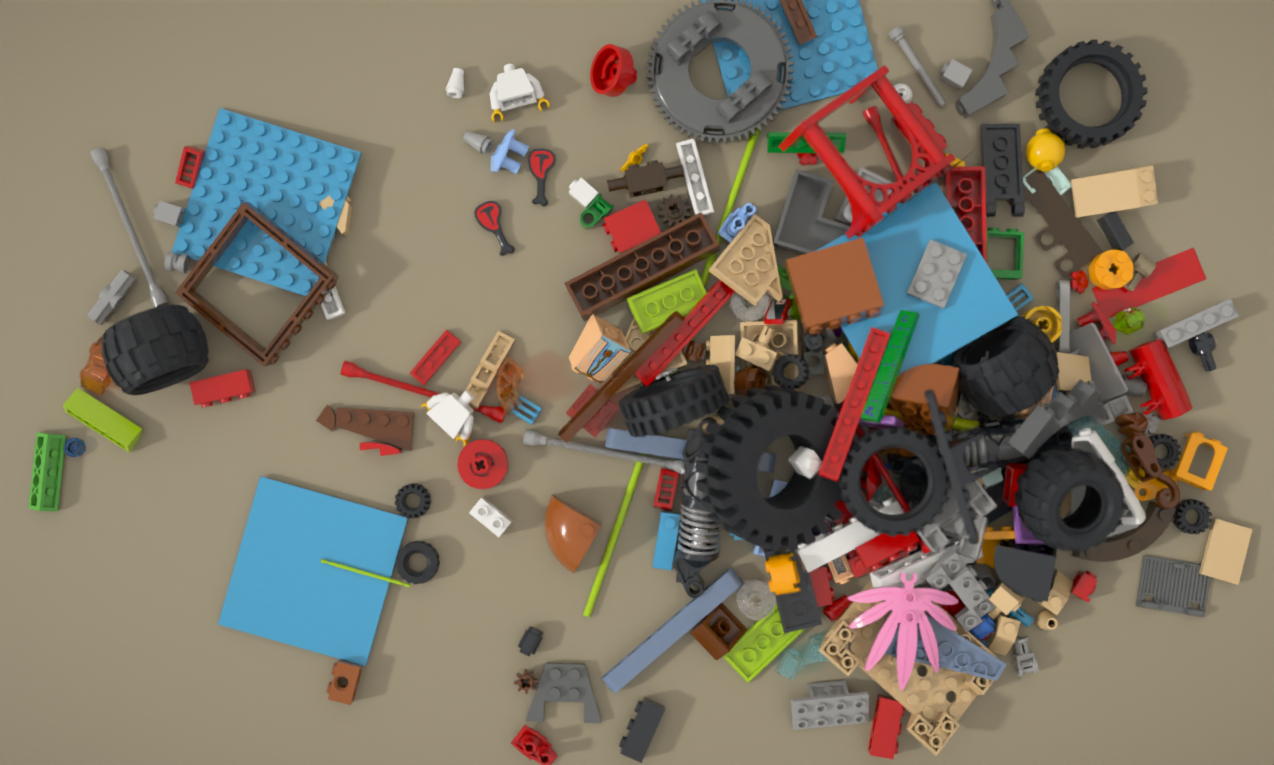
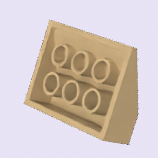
(786, 340)

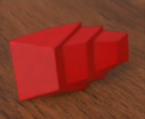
(1107, 331)
(872, 481)
(534, 746)

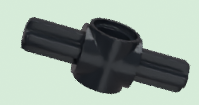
(813, 342)
(1203, 345)

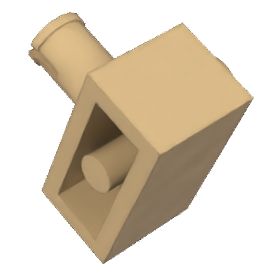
(759, 351)
(1004, 600)

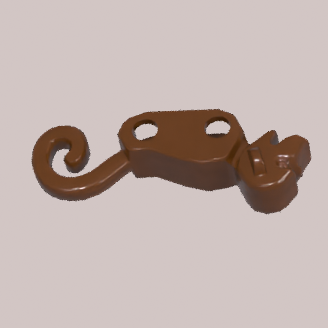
(1144, 457)

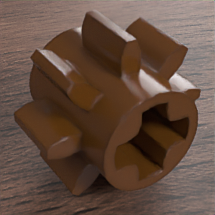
(694, 351)
(525, 675)

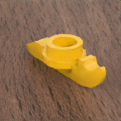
(635, 157)

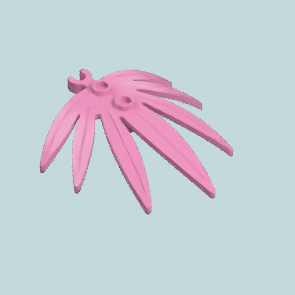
(907, 609)

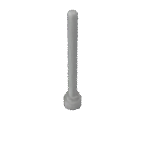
(898, 36)

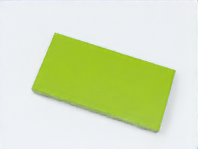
(658, 303)
(760, 645)

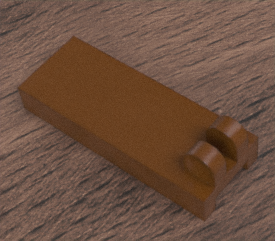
(798, 20)

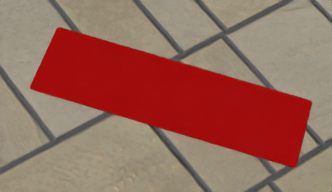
(1167, 277)

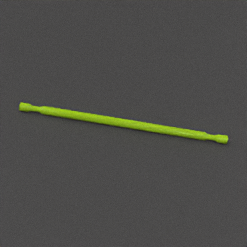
(365, 573)

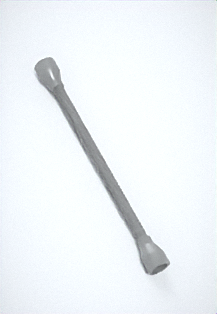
(101, 159)
(534, 438)

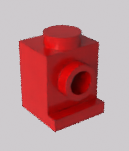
(1084, 585)

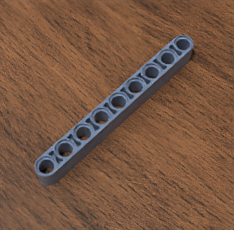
(666, 447)
(672, 630)

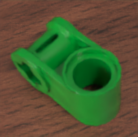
(598, 210)

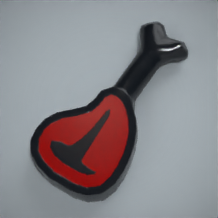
(540, 163)
(488, 217)

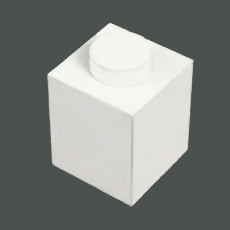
(582, 192)
(805, 462)

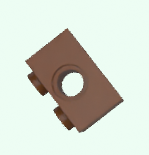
(340, 692)

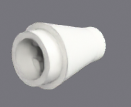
(455, 86)

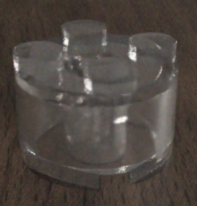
(750, 313)
(762, 607)

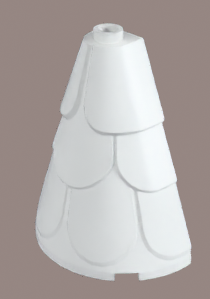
(1089, 441)

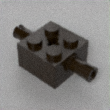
(645, 179)

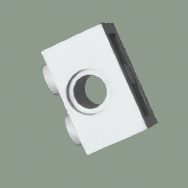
(491, 516)

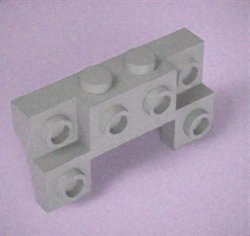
(980, 500)
(957, 530)
(962, 579)

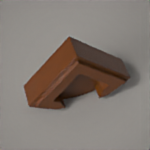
(327, 418)

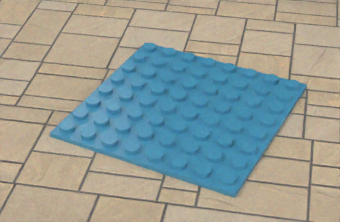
(822, 66)
(285, 180)
(895, 252)
(286, 590)

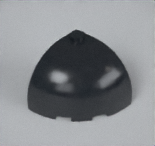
(1025, 568)

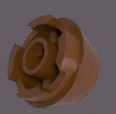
(749, 378)

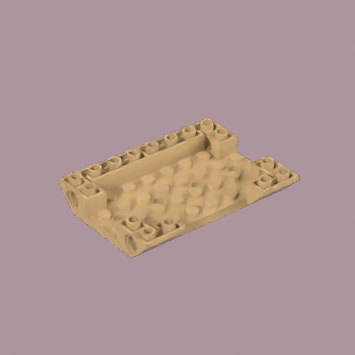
(932, 716)

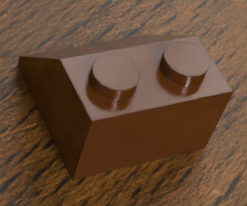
(718, 631)

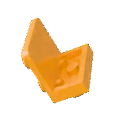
(990, 540)

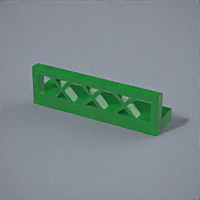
(774, 139)

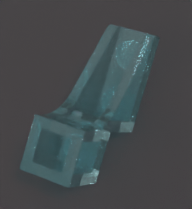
(791, 662)

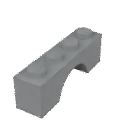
(1197, 323)

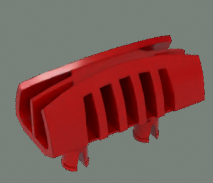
(1162, 380)

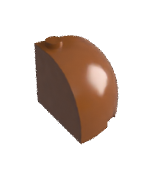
(910, 399)
(569, 532)

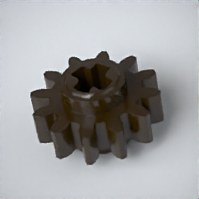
(670, 205)

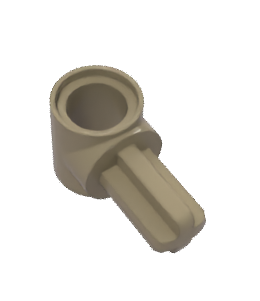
(1141, 269)

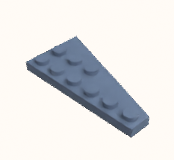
(955, 653)

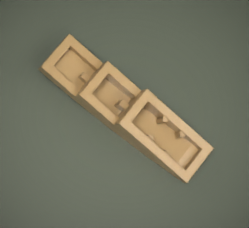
(489, 367)

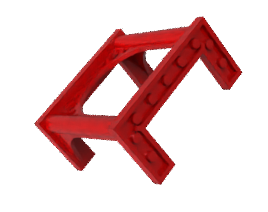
(864, 206)

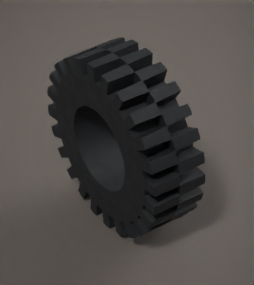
(734, 463)

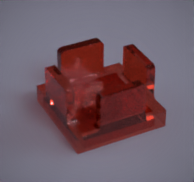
(601, 418)

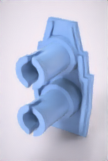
(500, 159)
(736, 221)

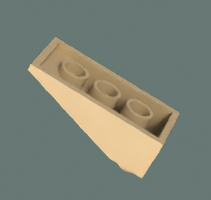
(1114, 191)

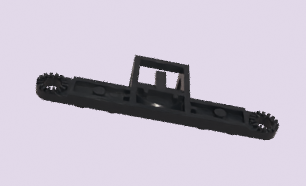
(953, 455)

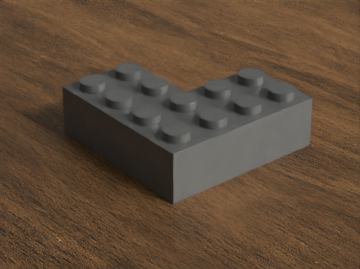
(801, 220)

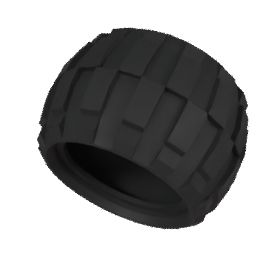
(154, 349)
(1017, 372)
(1047, 483)

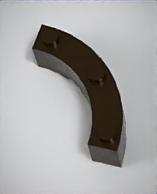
(1133, 540)

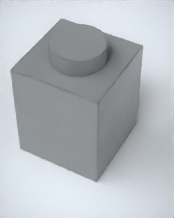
(955, 74)
(168, 213)

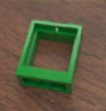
(1018, 237)

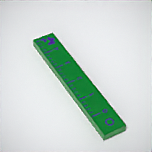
(890, 366)

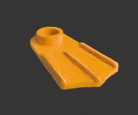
(1151, 488)

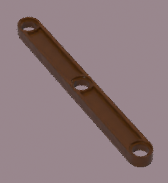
(619, 378)

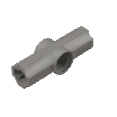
(111, 297)

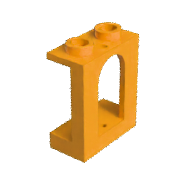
(1181, 472)

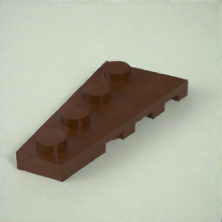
(382, 425)

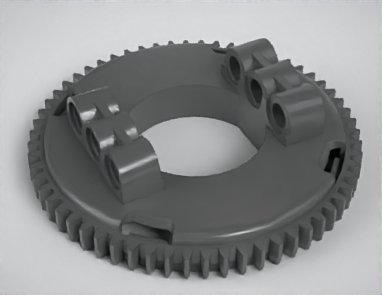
(751, 102)

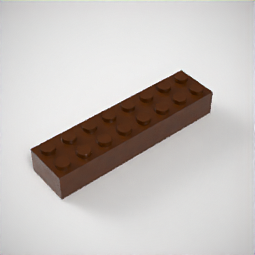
(642, 266)

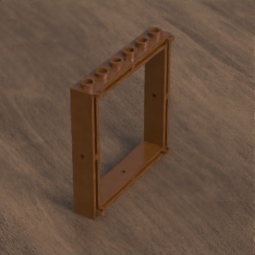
(187, 292)

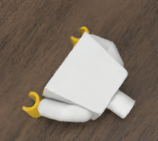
(515, 89)
(452, 414)

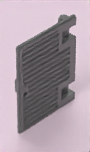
(1172, 586)

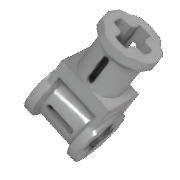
(1024, 658)

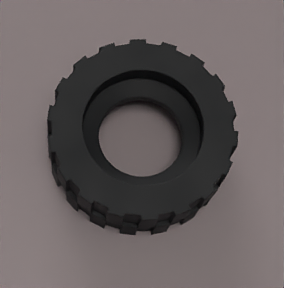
(432, 562)

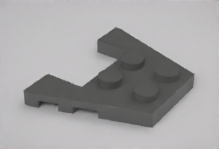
(564, 684)

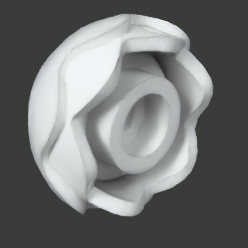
(906, 91)

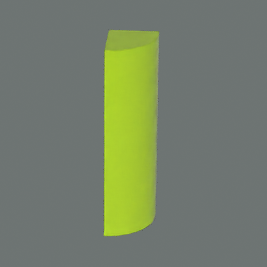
(103, 419)

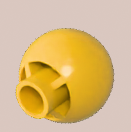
(1045, 150)

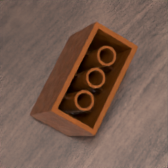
(834, 286)

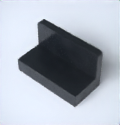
(1115, 231)

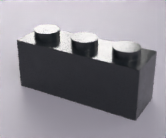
(641, 729)

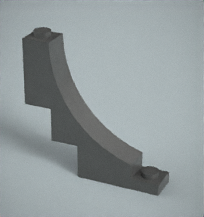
(1007, 34)

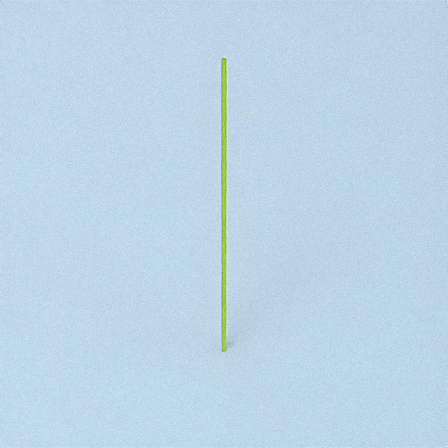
(638, 466)

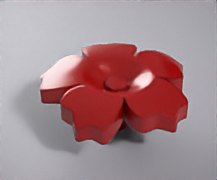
(807, 158)
(1079, 281)

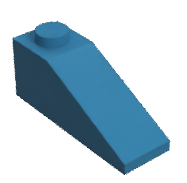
(666, 540)

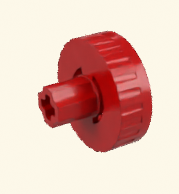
(611, 77)
(469, 464)

